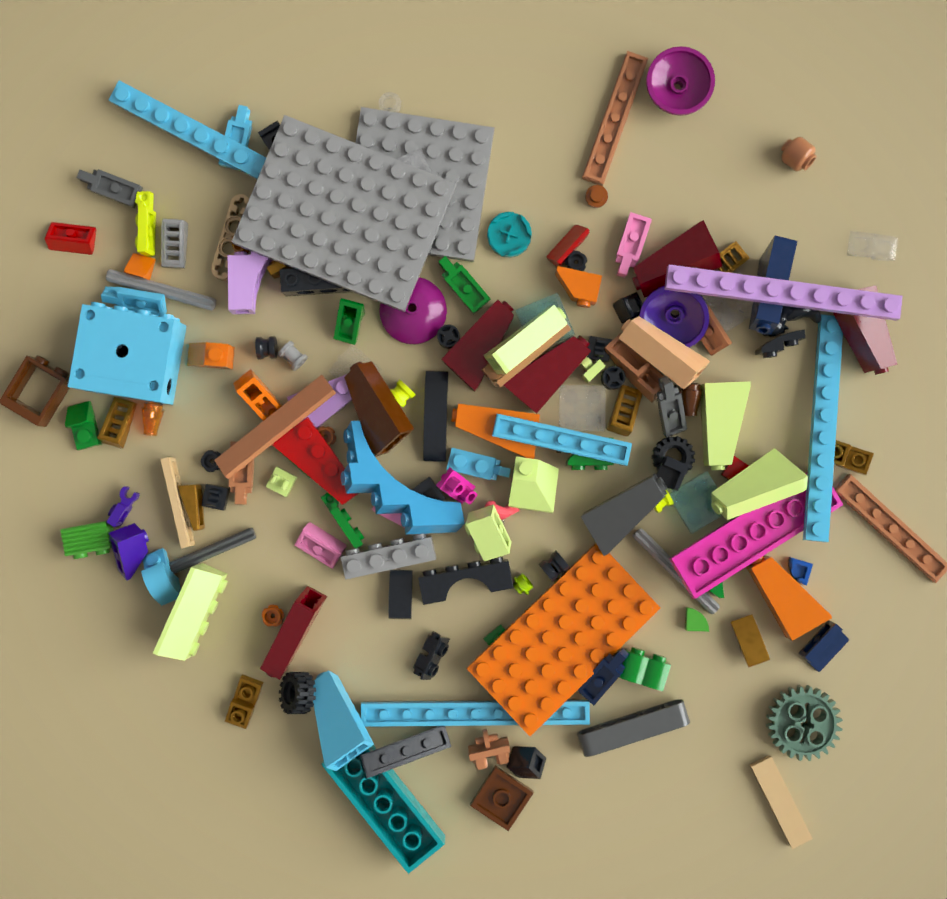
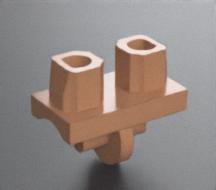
(489, 746)

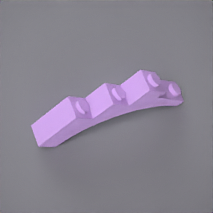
(244, 281)

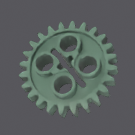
(824, 724)

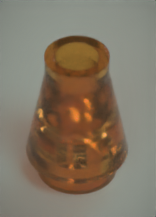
(152, 416)

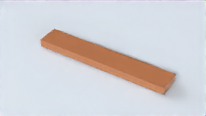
(614, 118)
(275, 426)
(891, 528)

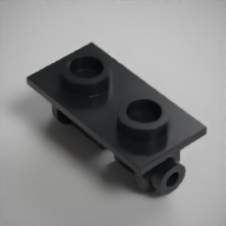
(427, 666)

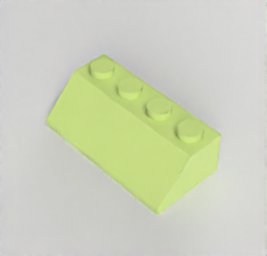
(191, 612)

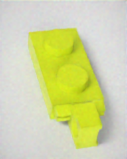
(146, 224)

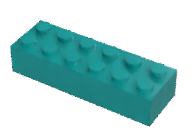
(391, 812)

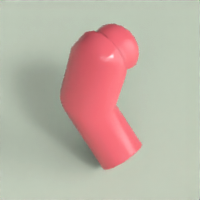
(503, 512)

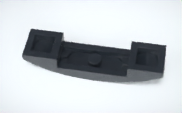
(435, 416)

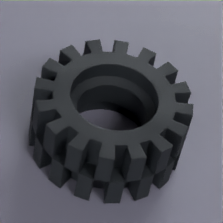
(673, 442)
(297, 693)

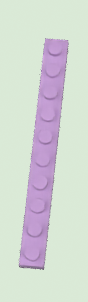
(783, 292)

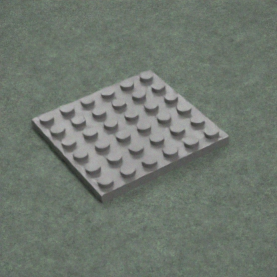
(452, 152)

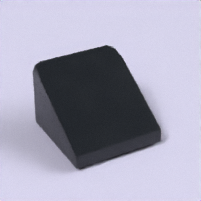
(628, 307)

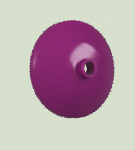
(681, 67)
(421, 324)

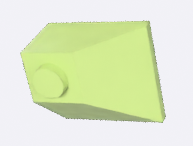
(533, 485)

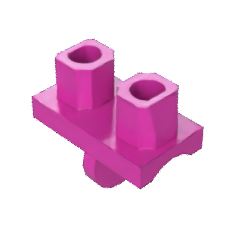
(457, 487)

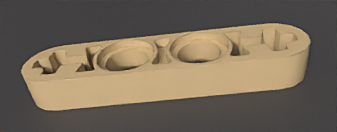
(226, 236)

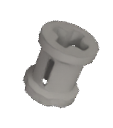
(292, 355)

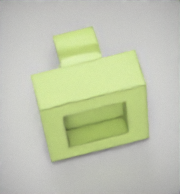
(591, 369)
(281, 481)

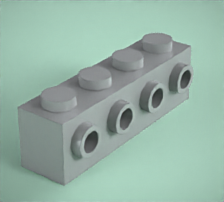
(388, 557)

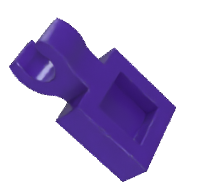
(120, 511)

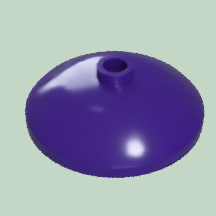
(685, 327)

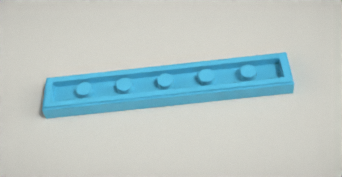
(562, 439)

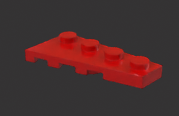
(314, 457)

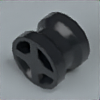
(447, 333)
(266, 347)
(616, 377)

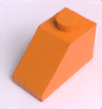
(579, 285)
(211, 355)

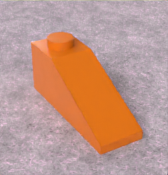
(256, 395)

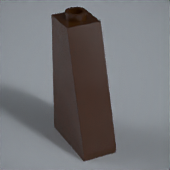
(377, 409)

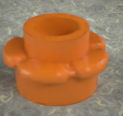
(268, 620)

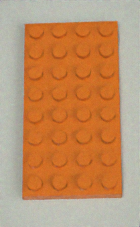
(563, 638)

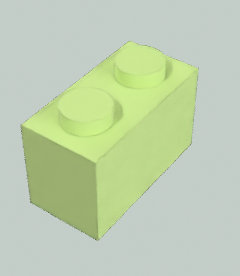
(488, 533)

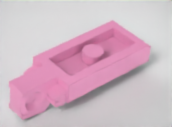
(632, 242)

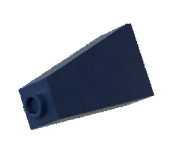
(774, 264)

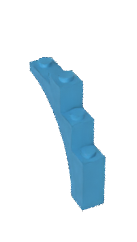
(390, 496)

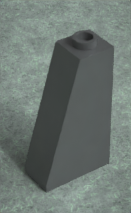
(621, 513)

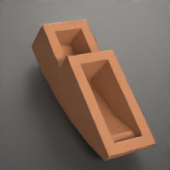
(635, 367)

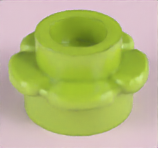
(522, 584)

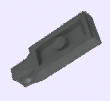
(111, 186)
(670, 408)

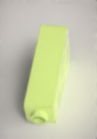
(526, 340)
(722, 418)
(759, 485)

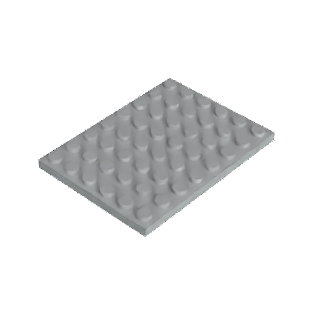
(344, 213)

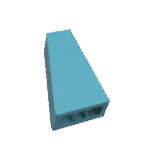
(338, 722)

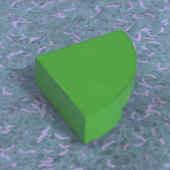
(695, 621)

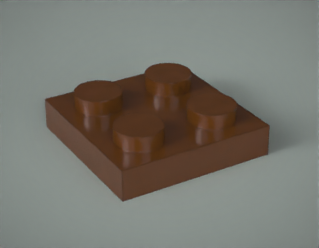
(501, 798)

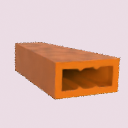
(480, 423)
(788, 601)

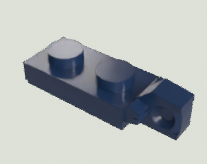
(604, 676)

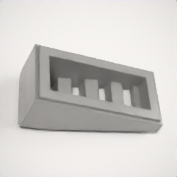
(166, 225)

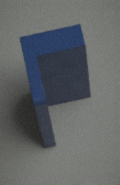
(824, 646)

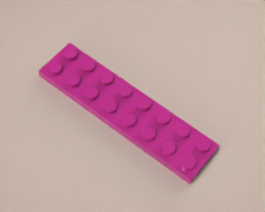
(741, 543)

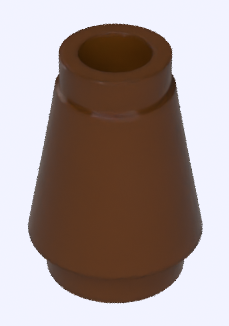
(691, 399)

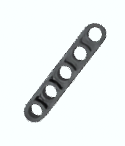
(633, 728)

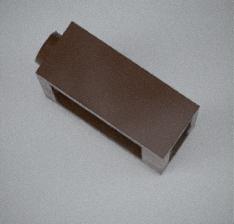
(18, 383)

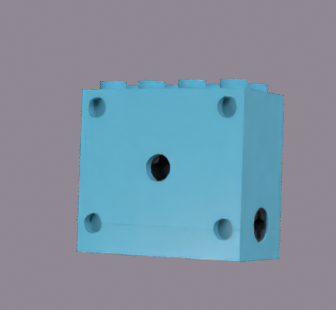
(127, 353)

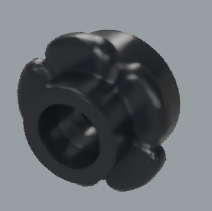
(580, 257)
(205, 460)

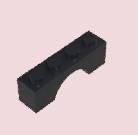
(435, 585)

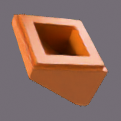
(140, 266)

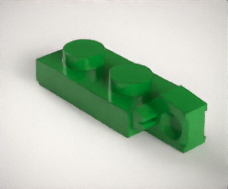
(464, 285)
(342, 518)

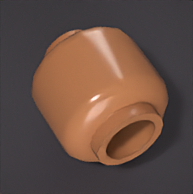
(798, 154)

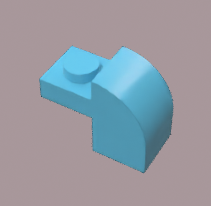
(159, 578)

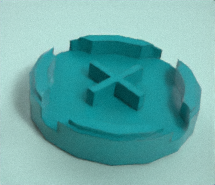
(509, 234)

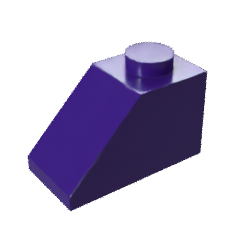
(129, 548)

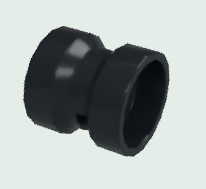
(559, 563)

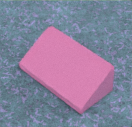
(320, 545)

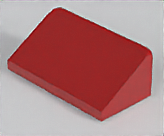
(71, 238)
(567, 245)

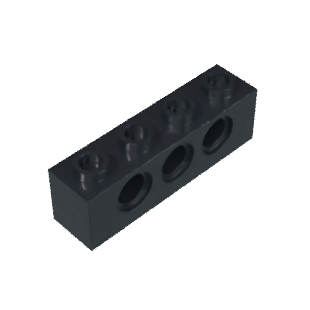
(299, 283)

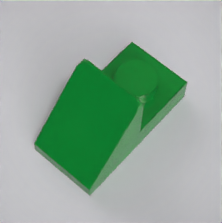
(348, 321)
(83, 425)

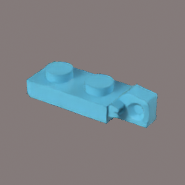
(239, 130)
(135, 299)
(476, 465)

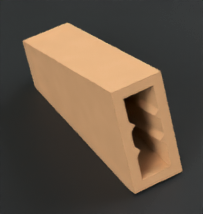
(663, 351)

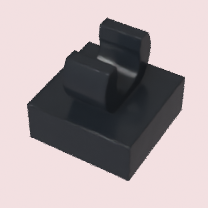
(597, 348)
(215, 497)

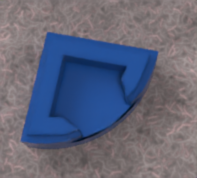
(800, 570)

